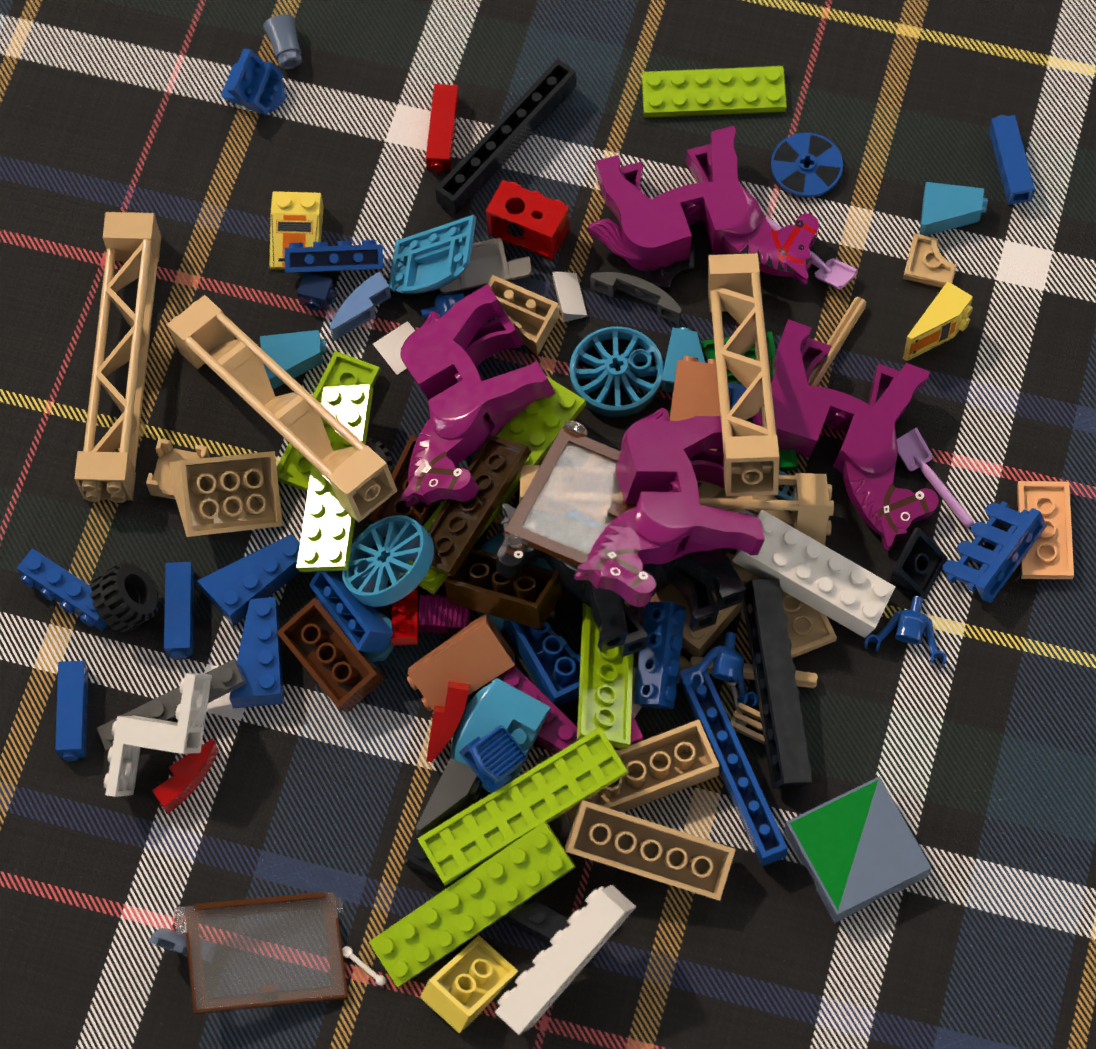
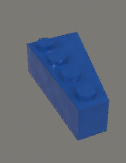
(251, 578)
(260, 657)
(548, 660)

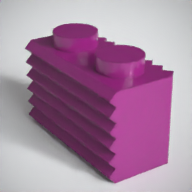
(441, 617)

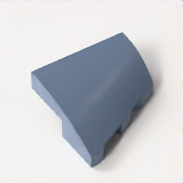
(169, 940)

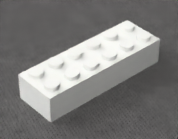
(818, 576)
(565, 959)

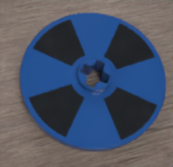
(789, 162)

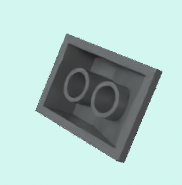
(455, 792)

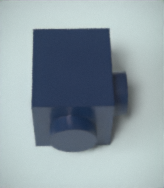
(316, 292)

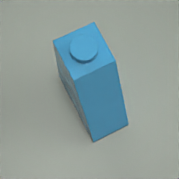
(950, 207)
(682, 343)
(293, 352)

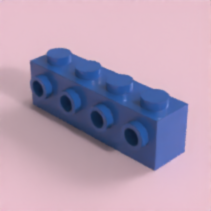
(333, 258)
(60, 586)
(358, 621)
(660, 660)

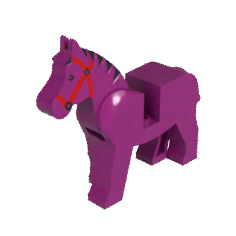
(658, 229)

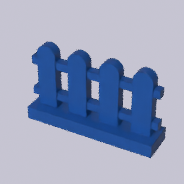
(1004, 559)

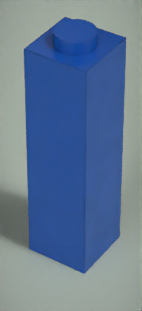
(1011, 159)
(179, 610)
(71, 710)

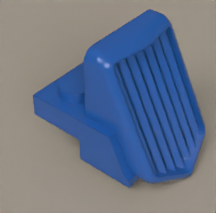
(254, 84)
(494, 757)

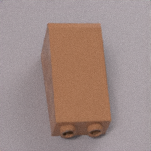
(695, 390)
(468, 657)

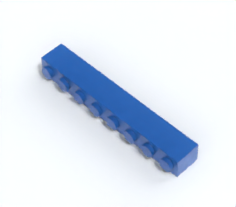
(735, 770)

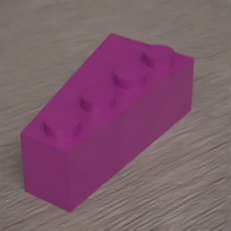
(557, 729)

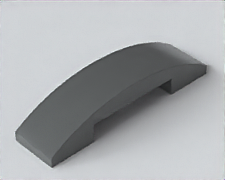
(611, 281)

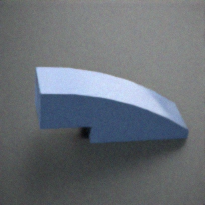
(360, 305)

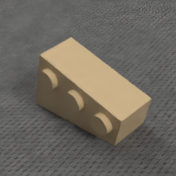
(528, 312)

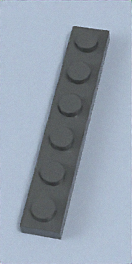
(223, 680)

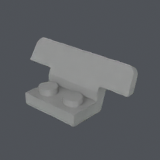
(488, 260)

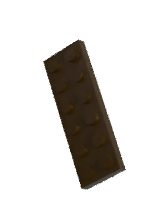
(462, 522)

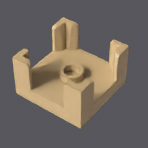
(161, 482)

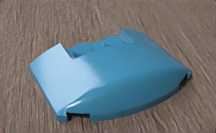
(432, 257)
(503, 706)

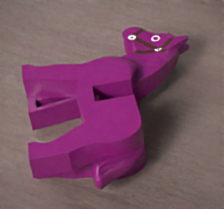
(462, 404)
(870, 441)
(660, 474)

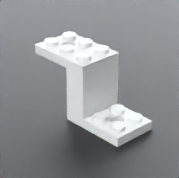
(137, 732)

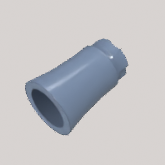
(283, 38)

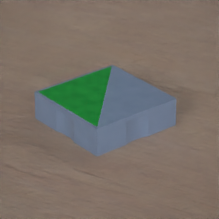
(857, 849)

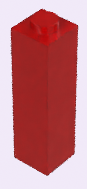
(442, 127)

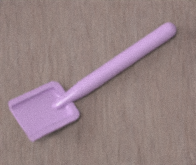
(832, 272)
(915, 455)

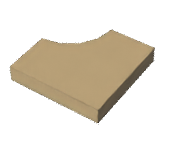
(927, 264)

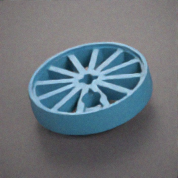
(626, 374)
(388, 561)

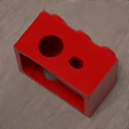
(542, 219)

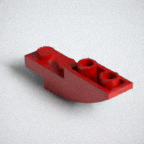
(405, 619)

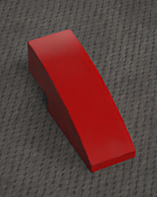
(447, 718)
(186, 777)

